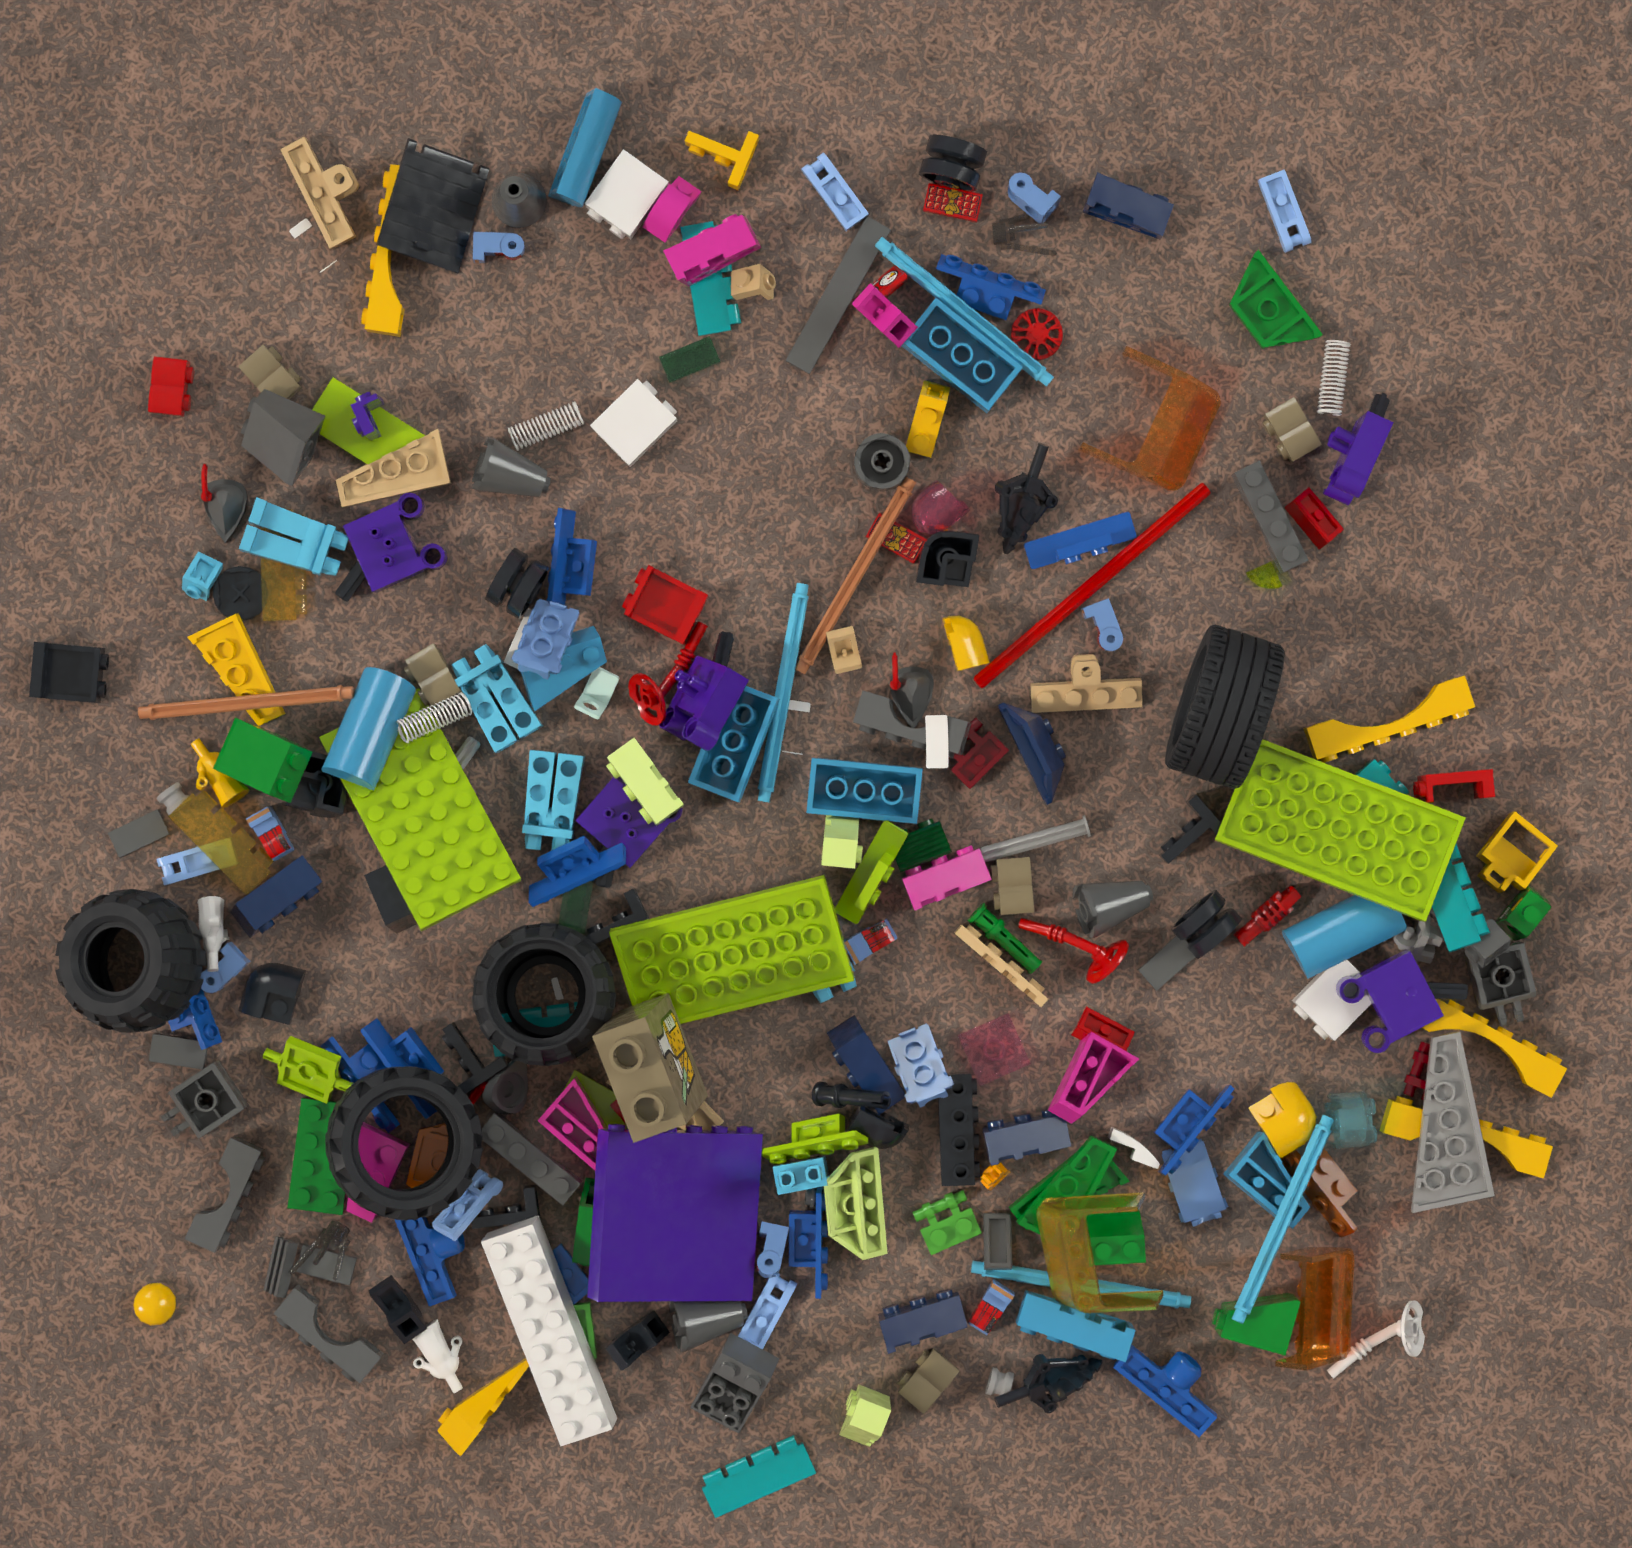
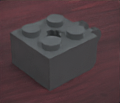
(1515, 985)
(189, 1100)

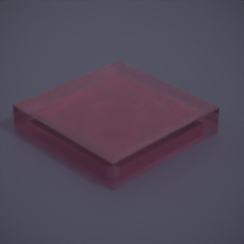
(994, 1049)

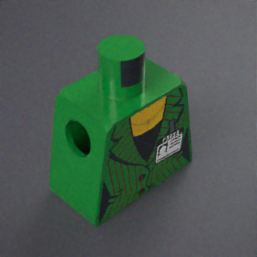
(1523, 913)

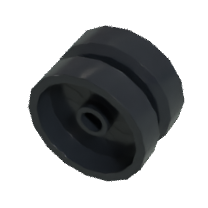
(953, 162)
(517, 583)
(1202, 920)

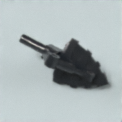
(1017, 503)
(1054, 1375)

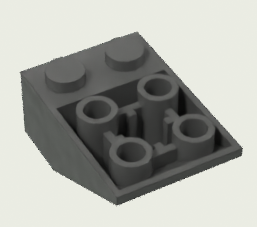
(735, 1383)

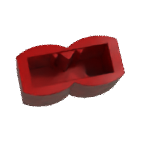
(169, 386)

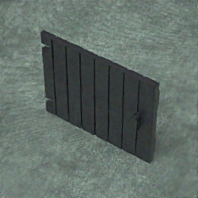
(432, 206)

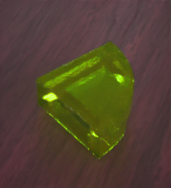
(1265, 576)

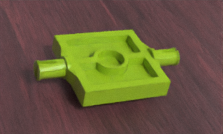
(308, 1069)

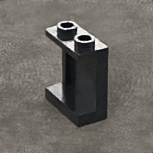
(68, 672)

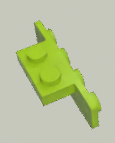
(871, 872)
(816, 1137)

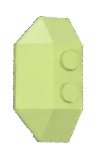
(856, 1205)

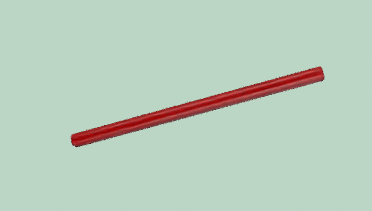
(1092, 585)

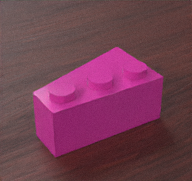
(712, 250)
(945, 877)
(1089, 1075)
(575, 1121)
(381, 1158)

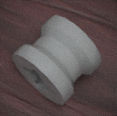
(172, 797)
(999, 1382)

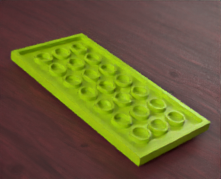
(431, 827)
(1341, 830)
(736, 951)

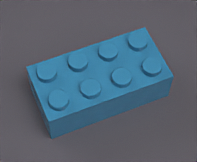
(962, 355)

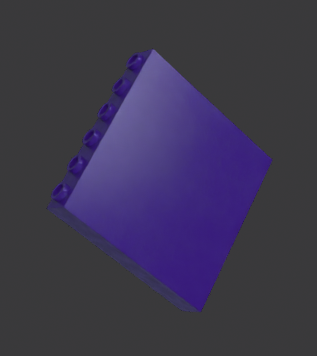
(675, 1215)

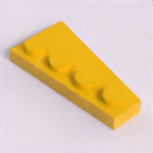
(234, 657)

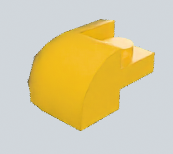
(965, 642)
(1285, 1118)

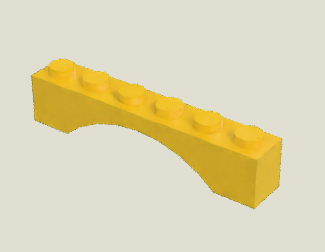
(384, 308)
(1443, 700)
(1534, 1069)
(1522, 1153)

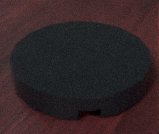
(239, 592)

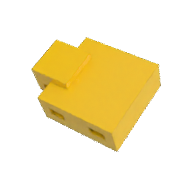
(1510, 861)

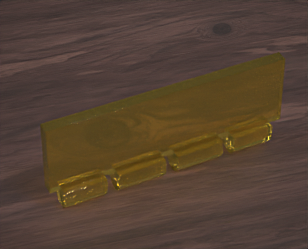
(279, 588)
(213, 837)

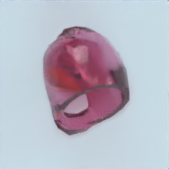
(936, 509)

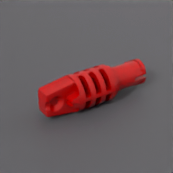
(1268, 915)

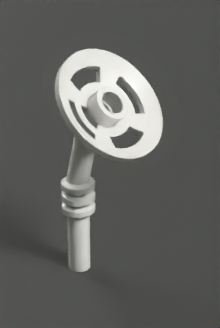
(1406, 1328)

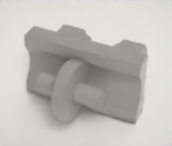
(1420, 941)

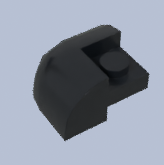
(947, 558)
(319, 791)
(272, 992)
(881, 1131)

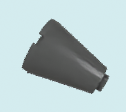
(525, 206)
(508, 472)
(1109, 904)
(704, 1320)

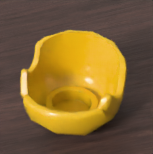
(154, 1304)

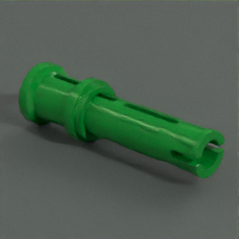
(995, 930)

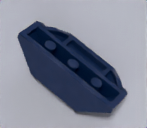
(1036, 748)

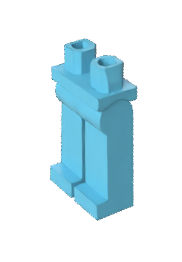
(308, 554)
(478, 686)
(539, 816)
(801, 1175)

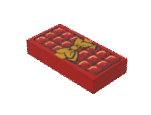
(952, 202)
(901, 541)

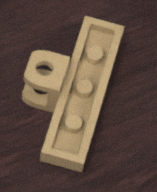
(322, 190)
(1086, 690)

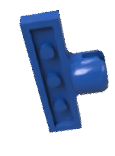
(427, 1253)
(1170, 1387)

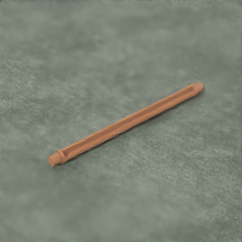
(855, 575)
(247, 702)

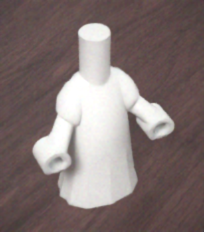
(211, 928)
(441, 1360)

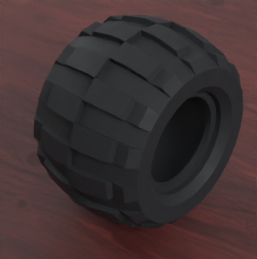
(170, 961)
(496, 990)

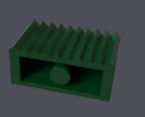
(922, 845)

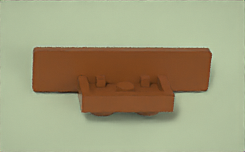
(1327, 1190)

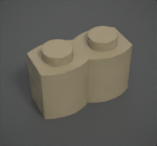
(268, 373)
(1291, 430)
(432, 675)
(1014, 886)
(927, 1380)

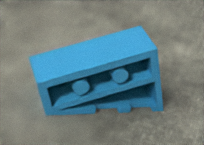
(579, 660)
(1263, 1177)

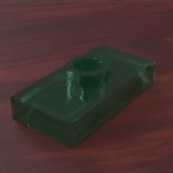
(689, 359)
(576, 907)

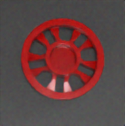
(1037, 332)

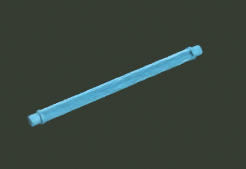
(967, 313)
(783, 692)
(1283, 1219)
(1040, 1277)

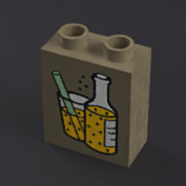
(650, 1067)

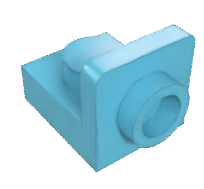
(201, 576)

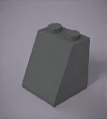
(281, 434)

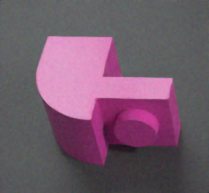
(671, 208)
(884, 315)

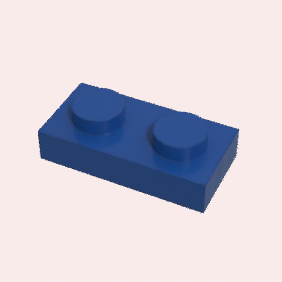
(572, 1274)

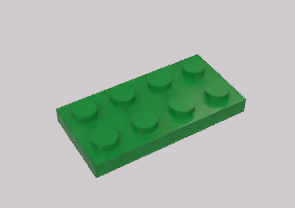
(311, 1179)

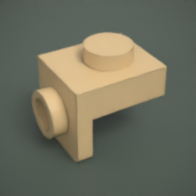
(752, 282)
(844, 650)

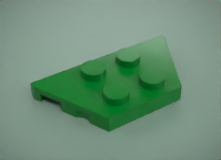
(1270, 308)

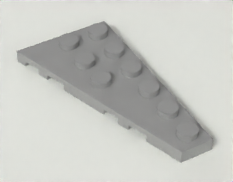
(1451, 1145)

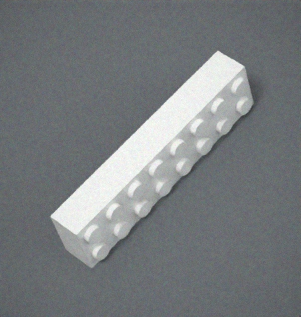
(549, 1330)

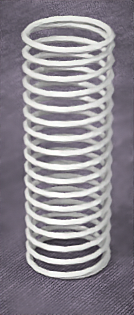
(1337, 412)
(512, 432)
(434, 712)

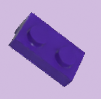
(364, 421)

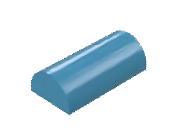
(585, 148)
(369, 727)
(731, 761)
(864, 790)
(1341, 933)

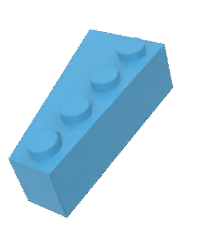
(1086, 1331)

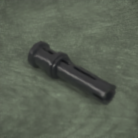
(840, 1096)

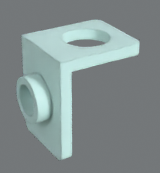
(597, 692)

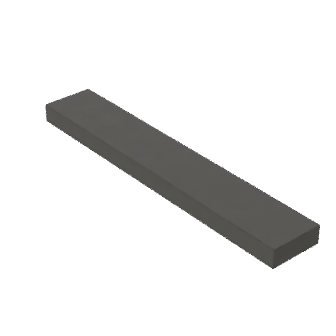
(837, 296)

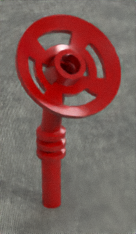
(651, 694)
(1101, 955)

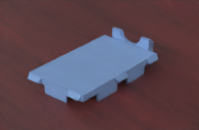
(545, 638)
(920, 1065)
(1196, 1186)

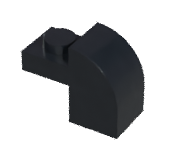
(400, 1309)
(637, 1340)

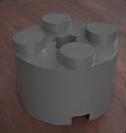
(889, 448)

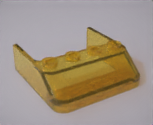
(1071, 1258)

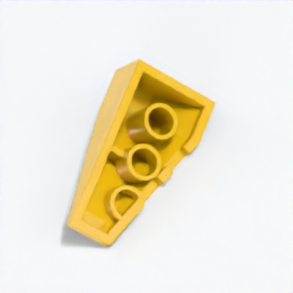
(469, 1416)

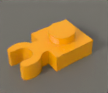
(994, 1175)

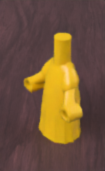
(225, 787)

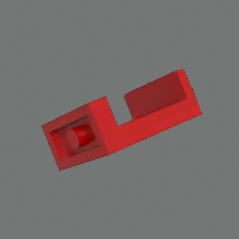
(664, 604)
(1482, 783)

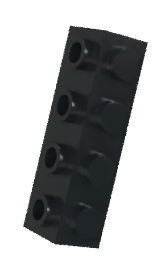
(956, 1132)

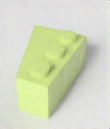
(643, 782)
(841, 842)
(866, 1415)

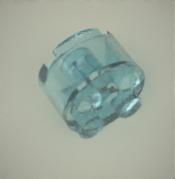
(1352, 1119)

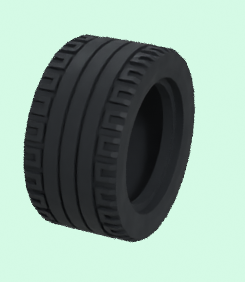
(1225, 706)

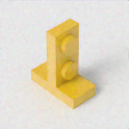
(725, 155)
(927, 418)

